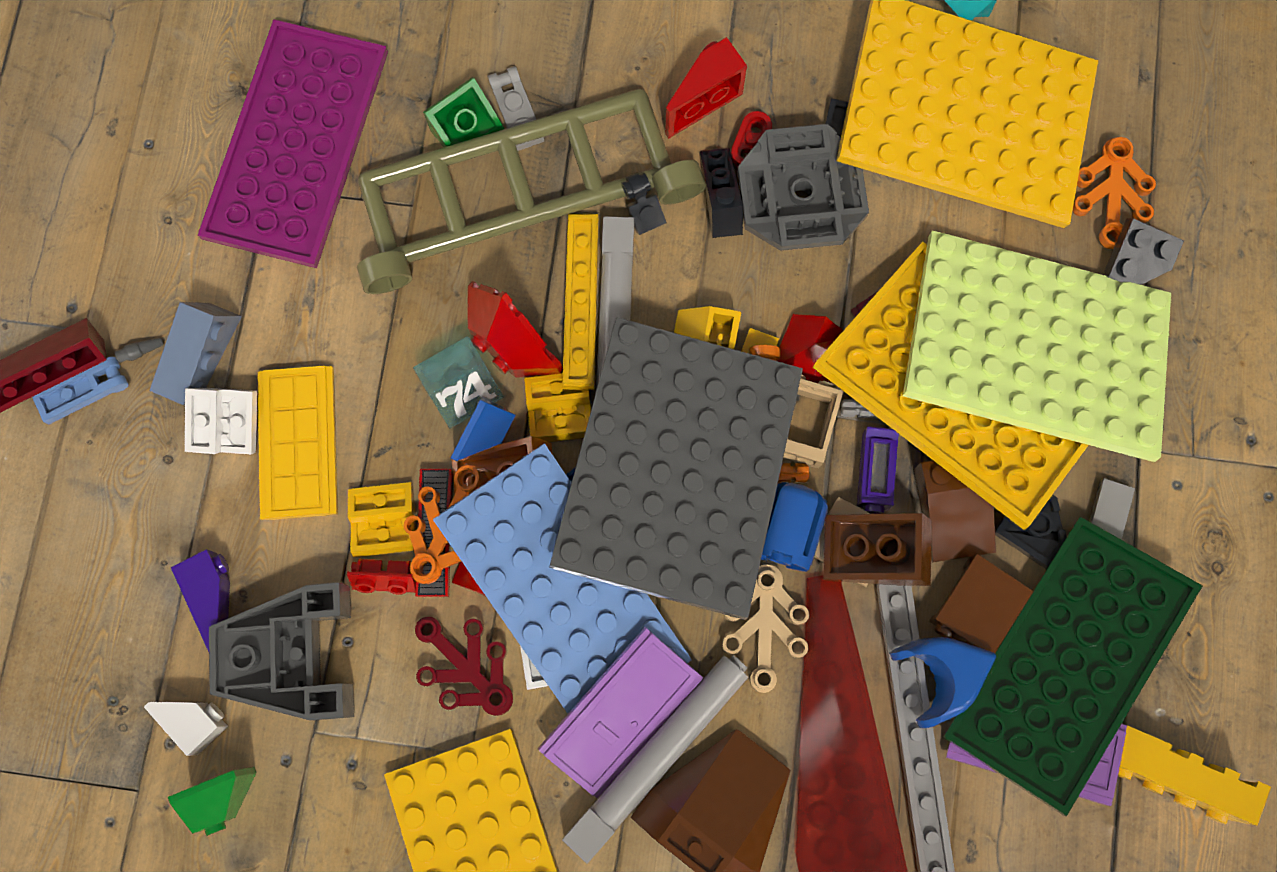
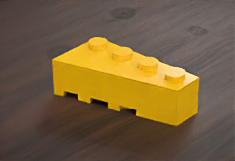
(1190, 780)

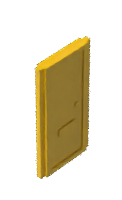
(297, 443)

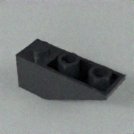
(722, 193)

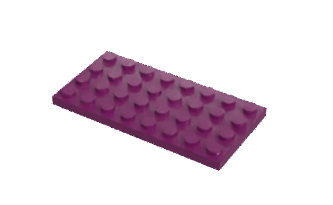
(293, 143)

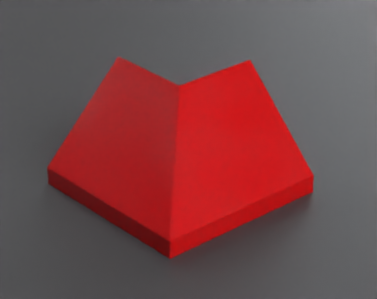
(806, 341)

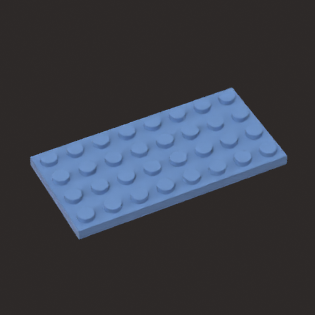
(560, 619)

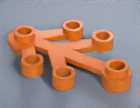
(1116, 188)
(433, 554)

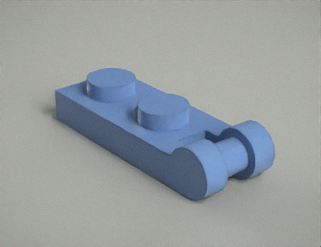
(80, 391)

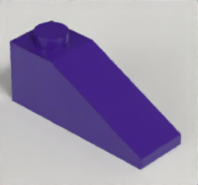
(205, 589)

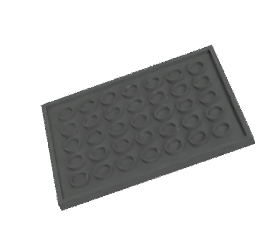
(678, 469)

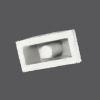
(189, 723)

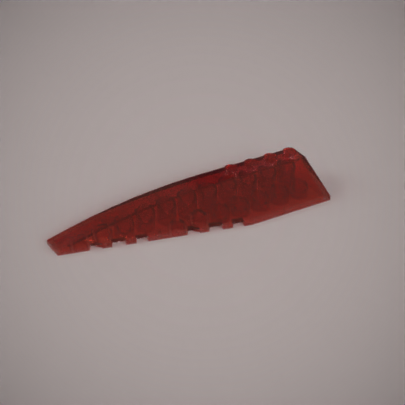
(843, 784)

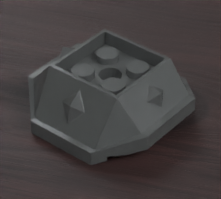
(804, 161)

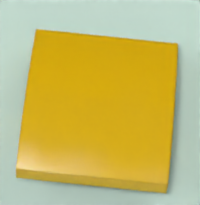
(556, 411)
(379, 518)

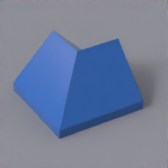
(484, 430)

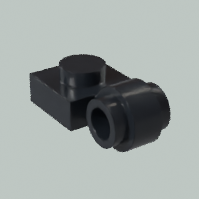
(645, 209)

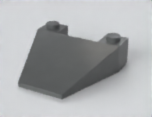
(273, 655)

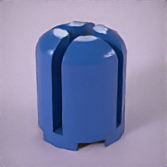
(794, 526)

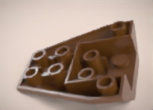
(718, 807)

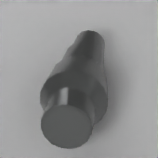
(136, 350)

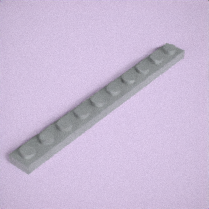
(916, 744)

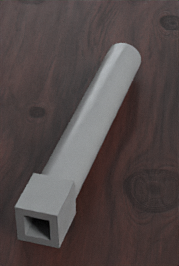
(615, 280)
(655, 758)

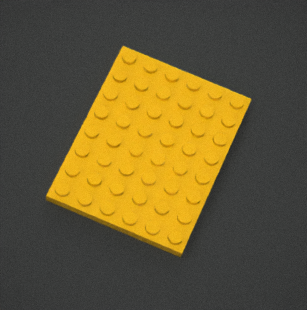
(968, 111)
(996, 460)

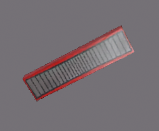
(443, 482)

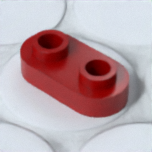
(746, 138)

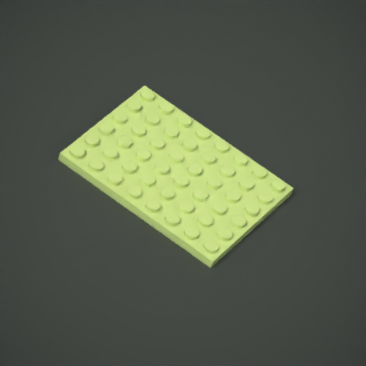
(1040, 346)

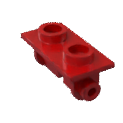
(368, 576)

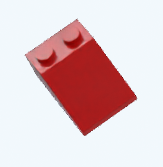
(710, 84)

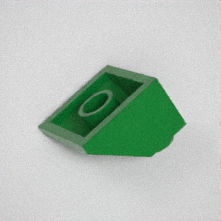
(213, 801)

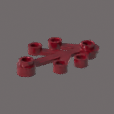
(467, 669)

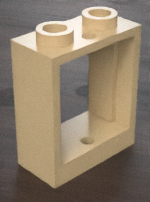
(826, 393)

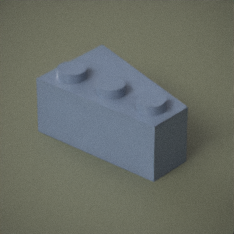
(193, 348)

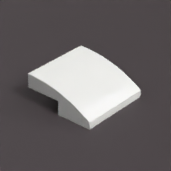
(220, 420)

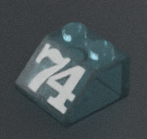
(457, 381)

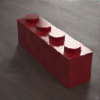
(49, 362)

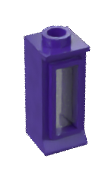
(877, 469)

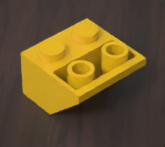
(709, 325)

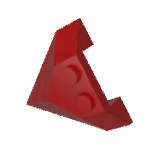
(507, 334)

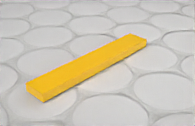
(580, 302)

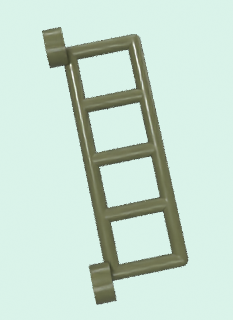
(390, 267)

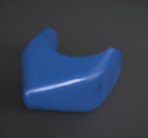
(957, 670)

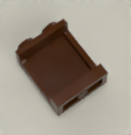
(981, 605)

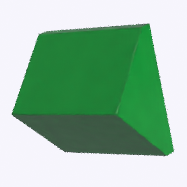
(462, 115)

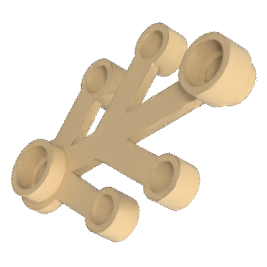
(765, 622)

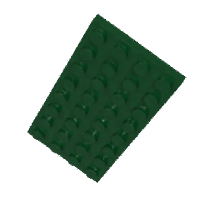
(1073, 664)

